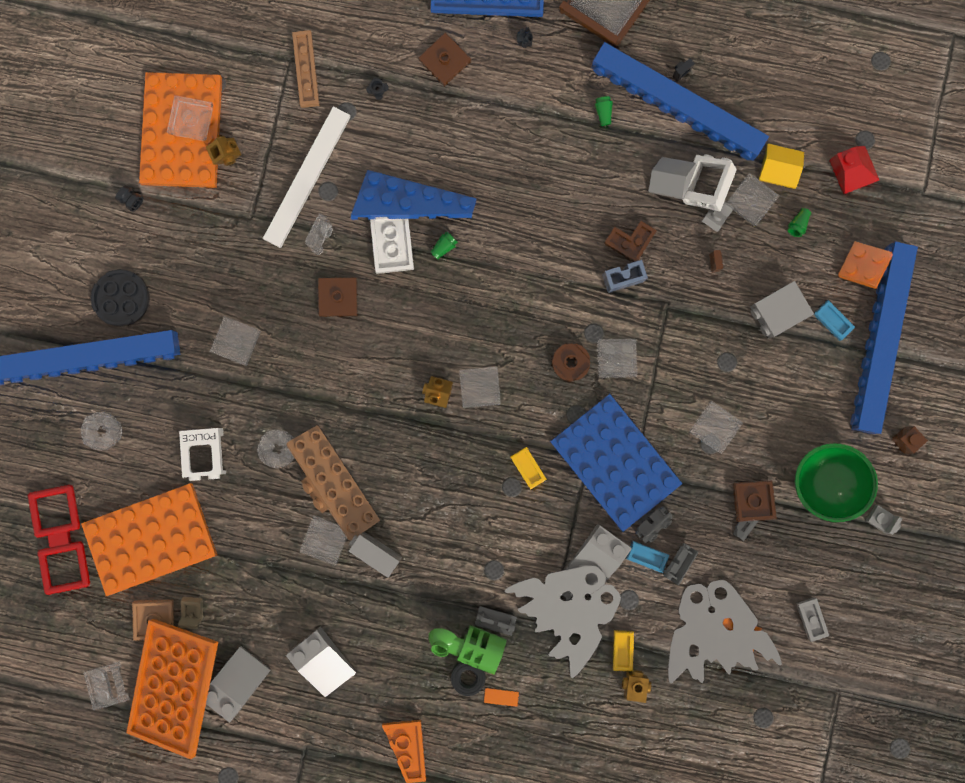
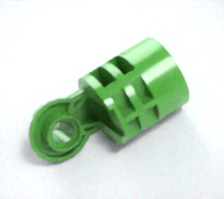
(477, 648)

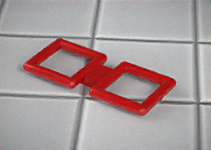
(59, 539)

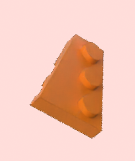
(407, 744)

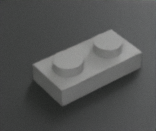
(812, 619)

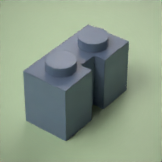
(631, 275)

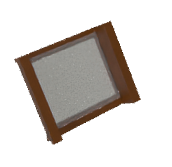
(605, 18)

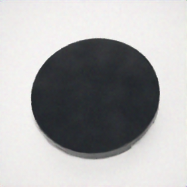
(120, 298)

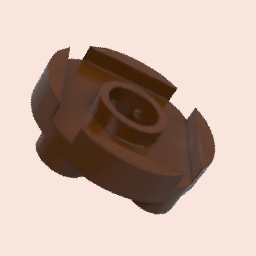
(571, 351)

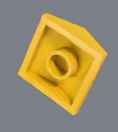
(782, 166)

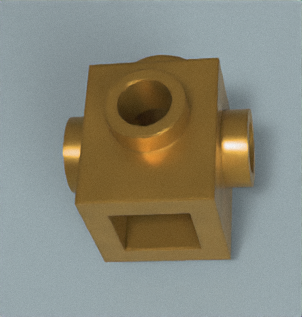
(223, 151)
(437, 391)
(636, 686)

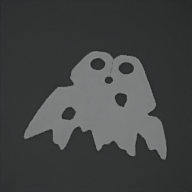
(569, 616)
(712, 637)

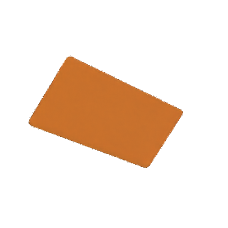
(501, 697)

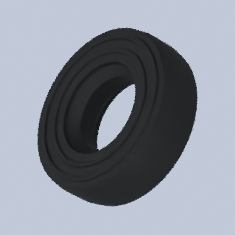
(460, 687)

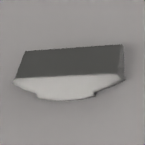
(744, 528)

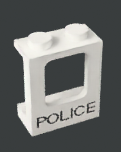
(201, 437)

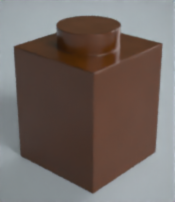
(909, 440)

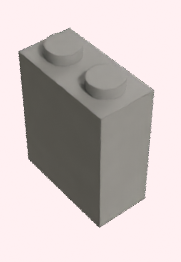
(781, 310)
(374, 553)

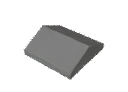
(671, 177)

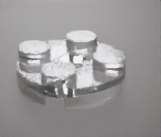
(93, 423)
(268, 443)

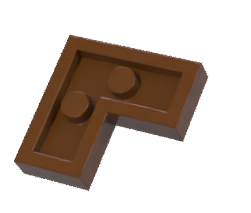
(631, 246)

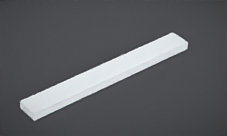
(306, 177)

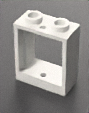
(707, 201)

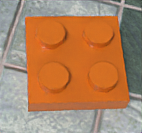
(865, 264)

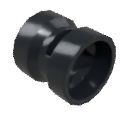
(129, 198)

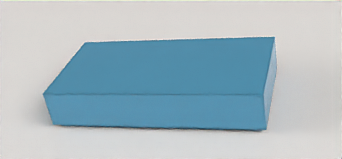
(834, 320)
(647, 557)

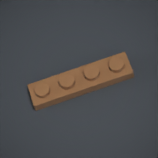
(306, 69)

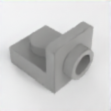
(716, 219)
(884, 520)

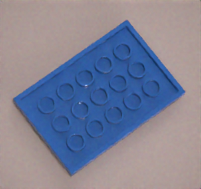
(616, 462)

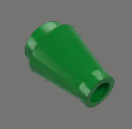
(604, 110)
(799, 224)
(444, 245)

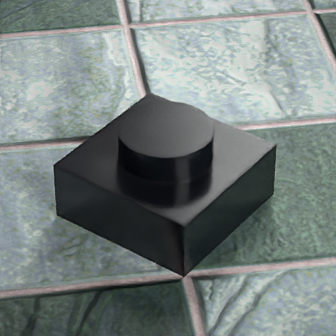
(682, 69)

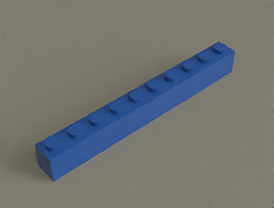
(679, 102)
(883, 340)
(89, 356)

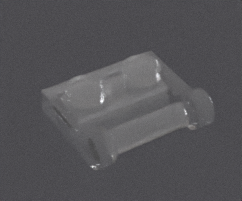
(320, 230)
(100, 689)

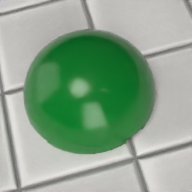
(836, 482)

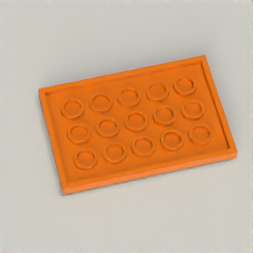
(173, 158)
(149, 539)
(172, 688)

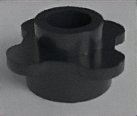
(524, 37)
(376, 82)

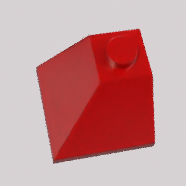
(853, 169)

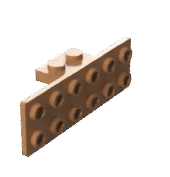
(331, 483)

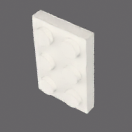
(391, 245)

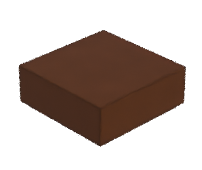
(716, 261)

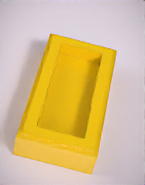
(528, 468)
(623, 650)

